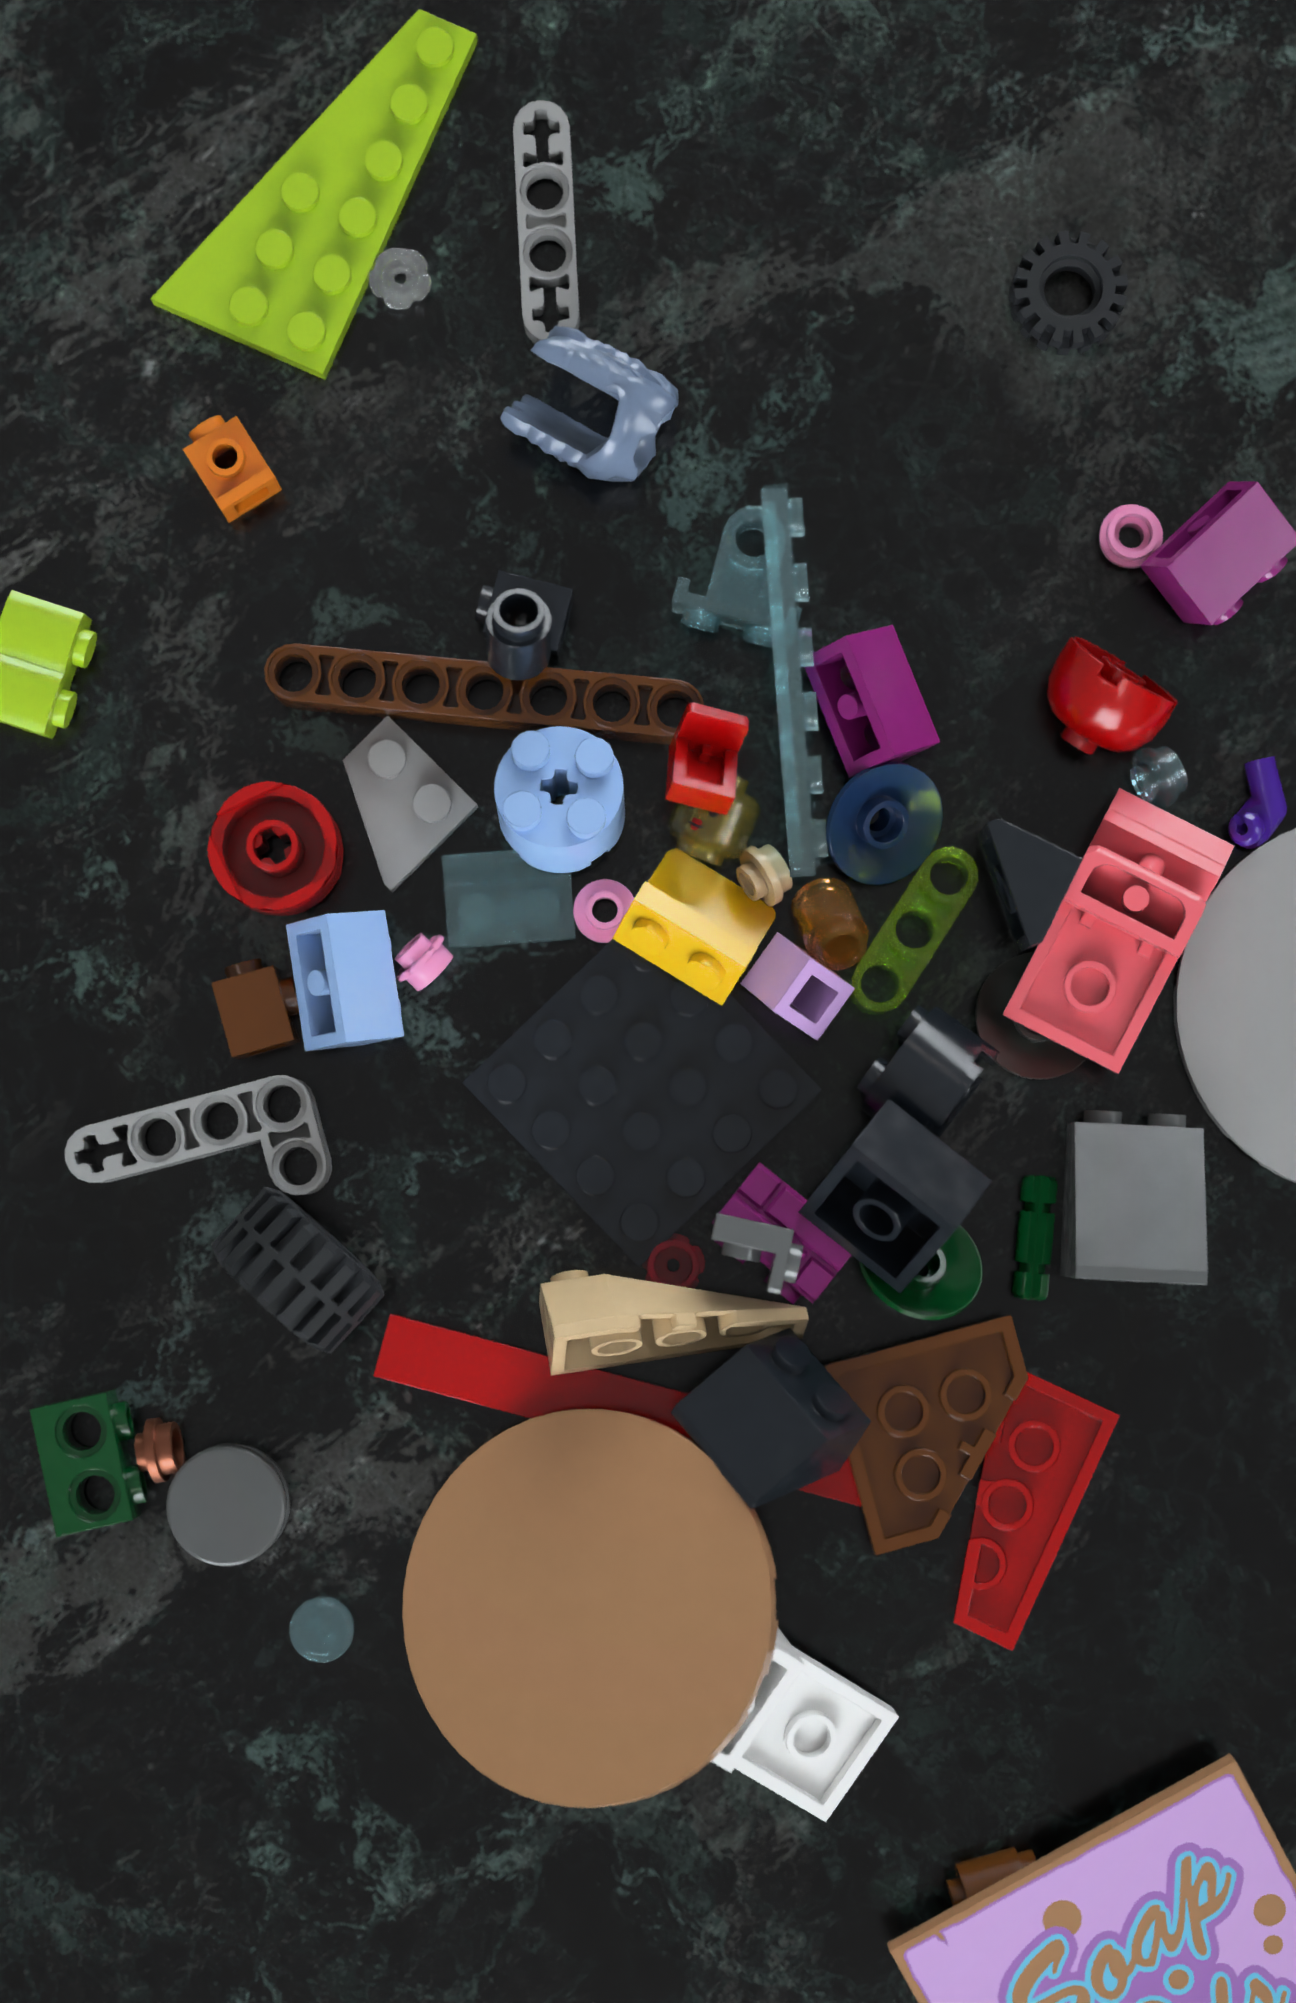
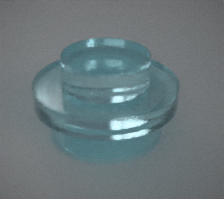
(1158, 775)

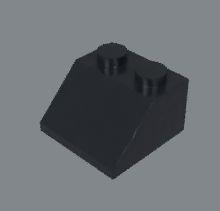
(772, 1419)

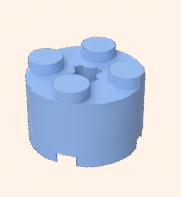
(552, 765)

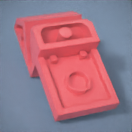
(1119, 931)

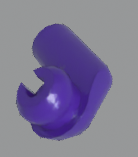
(1263, 809)

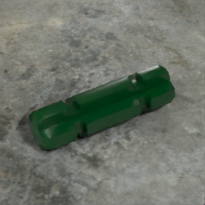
(1035, 1237)

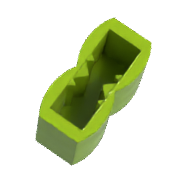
(38, 661)

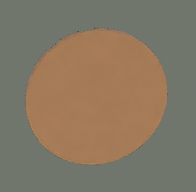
(589, 1608)

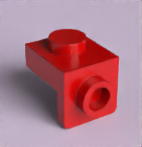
(705, 758)

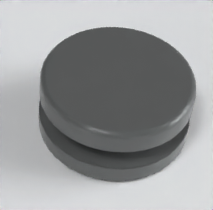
(228, 1504)

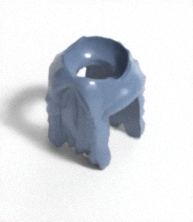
(643, 398)

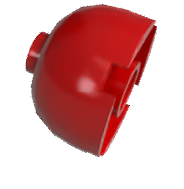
(1105, 700)

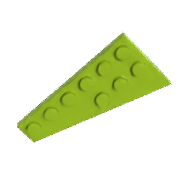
(308, 234)

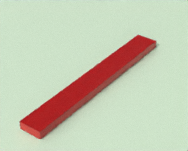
(522, 1384)

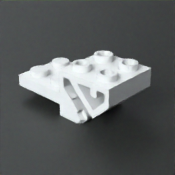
(807, 1732)

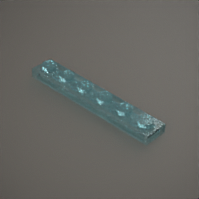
(791, 651)

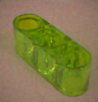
(935, 909)

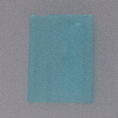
(504, 901)

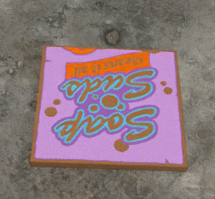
(1148, 1908)

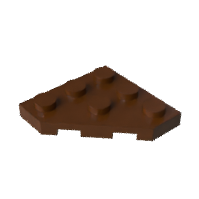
(930, 1426)

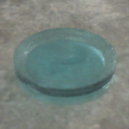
(322, 1629)

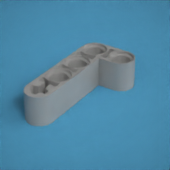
(196, 1141)

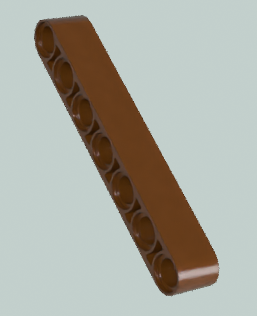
(457, 678)

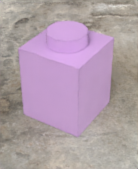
(797, 986)

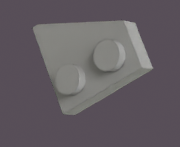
(403, 800)

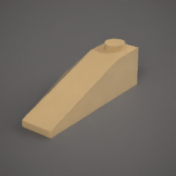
(631, 1321)

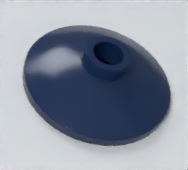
(899, 837)

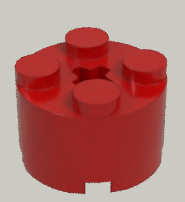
(241, 839)

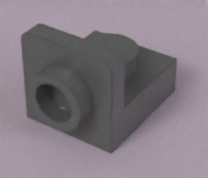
(748, 1238)

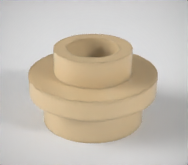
(764, 874)

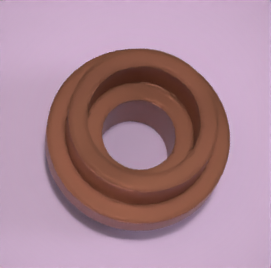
(160, 1449)

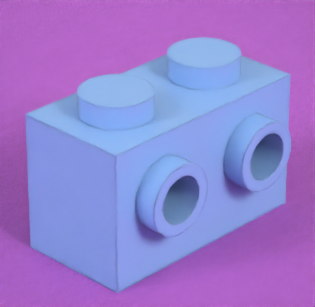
(347, 982)

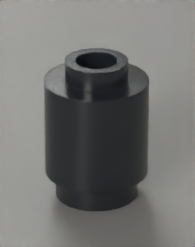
(518, 634)

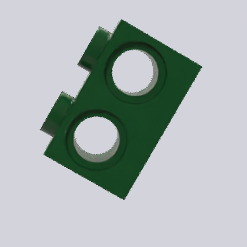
(69, 1465)

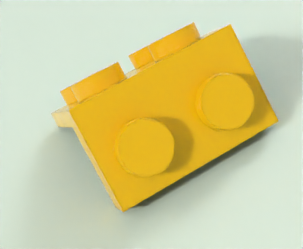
(695, 925)

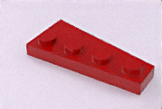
(1026, 1504)

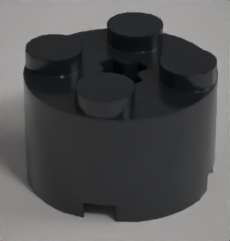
(931, 1070)

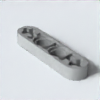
(542, 225)

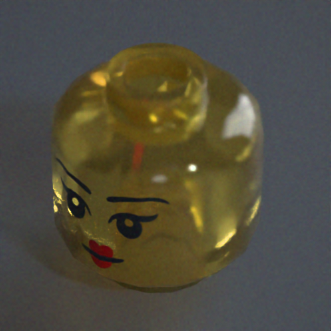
(715, 835)

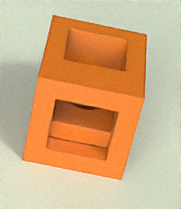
(243, 484)

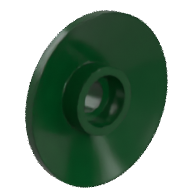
(944, 1283)

